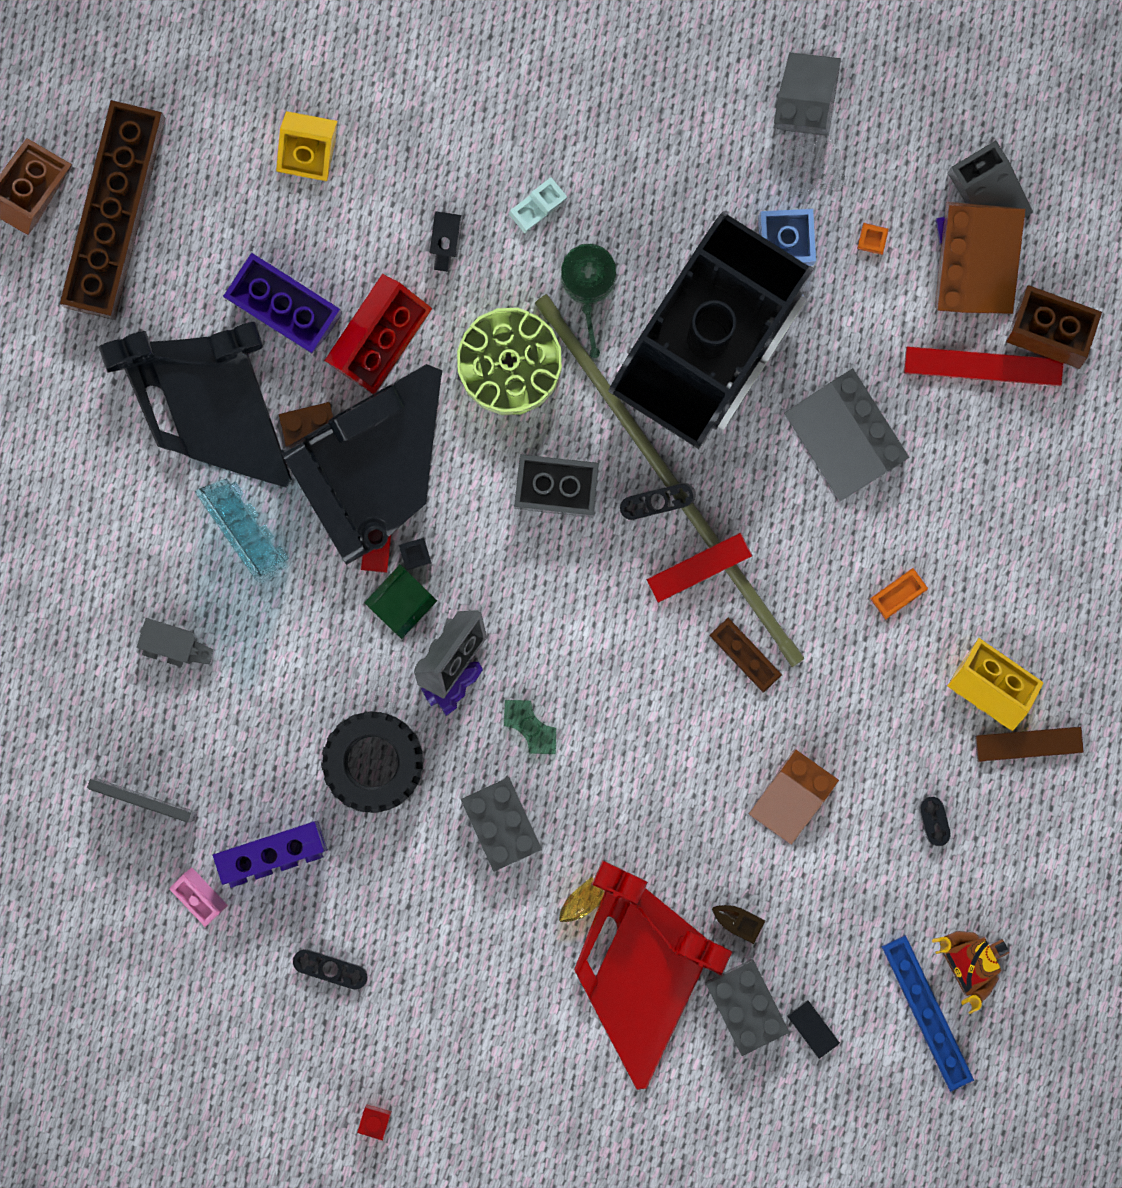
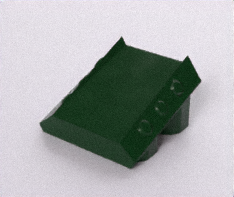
(400, 601)

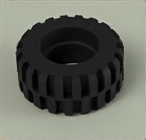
(336, 762)

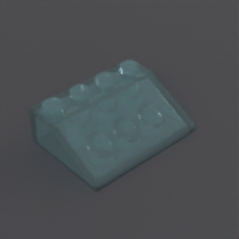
(243, 530)

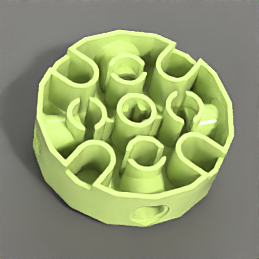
(523, 338)

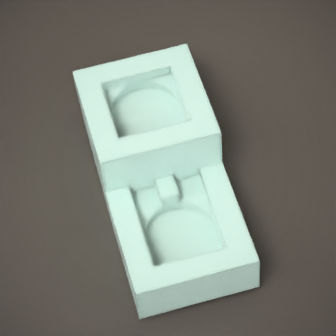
(537, 205)

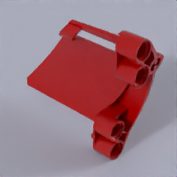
(645, 970)

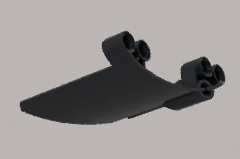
(209, 397)

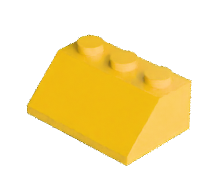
(995, 684)

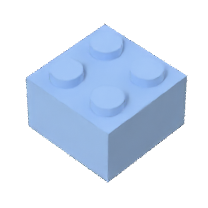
(791, 232)

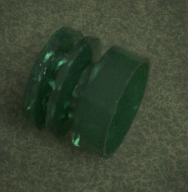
(590, 289)

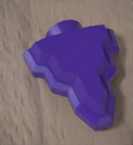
(458, 690)

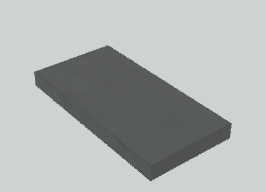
(141, 800)

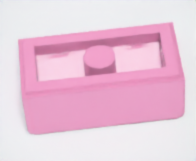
(198, 897)

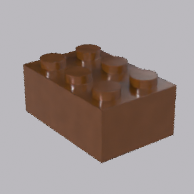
(1054, 327)

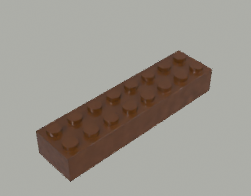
(112, 210)

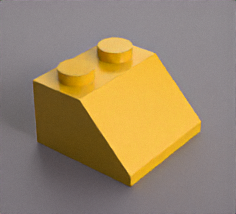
(306, 145)

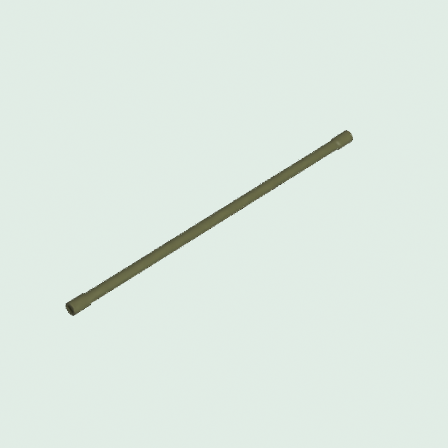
(554, 317)

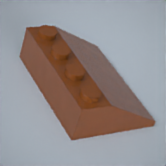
(979, 258)

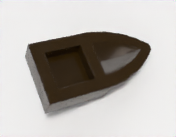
(739, 921)

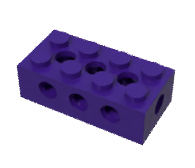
(229, 861)

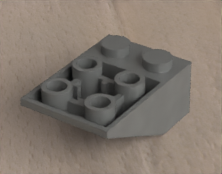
(989, 180)

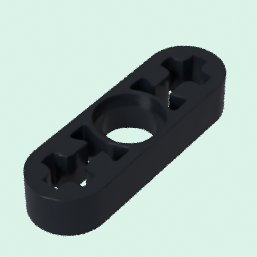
(674, 489)
(313, 957)

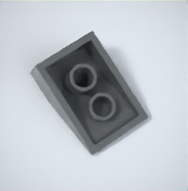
(807, 94)

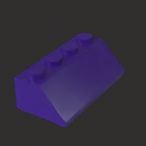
(282, 303)

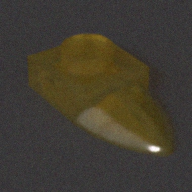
(581, 902)

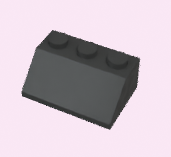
(451, 652)

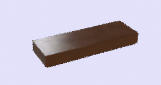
(745, 655)

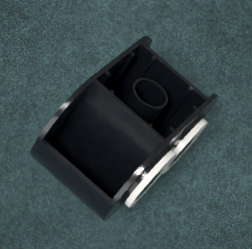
(713, 332)

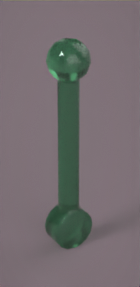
(594, 352)

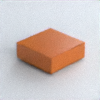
(872, 238)

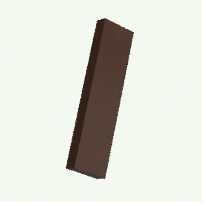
(1029, 744)

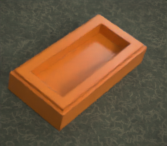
(899, 593)

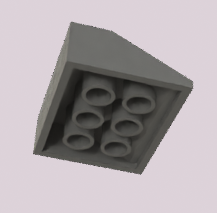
(846, 435)

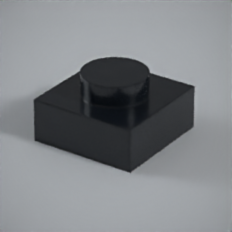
(415, 554)

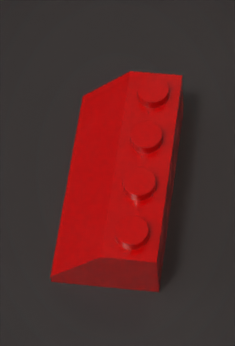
(378, 334)

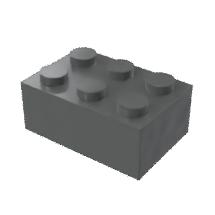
(556, 485)
(501, 824)
(747, 1007)

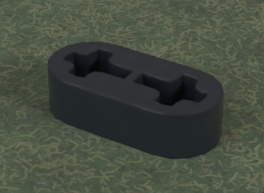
(941, 819)

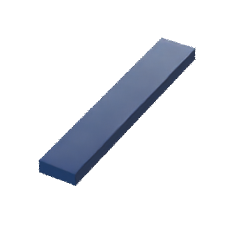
(927, 1013)

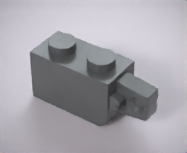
(172, 642)

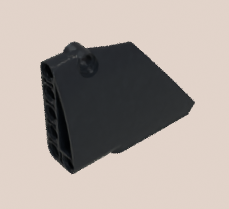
(370, 462)

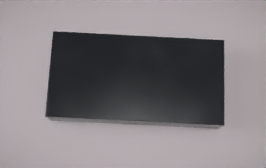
(813, 1029)

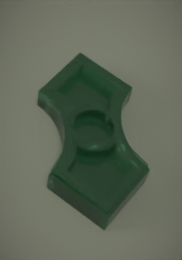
(520, 716)

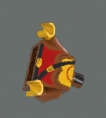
(973, 964)

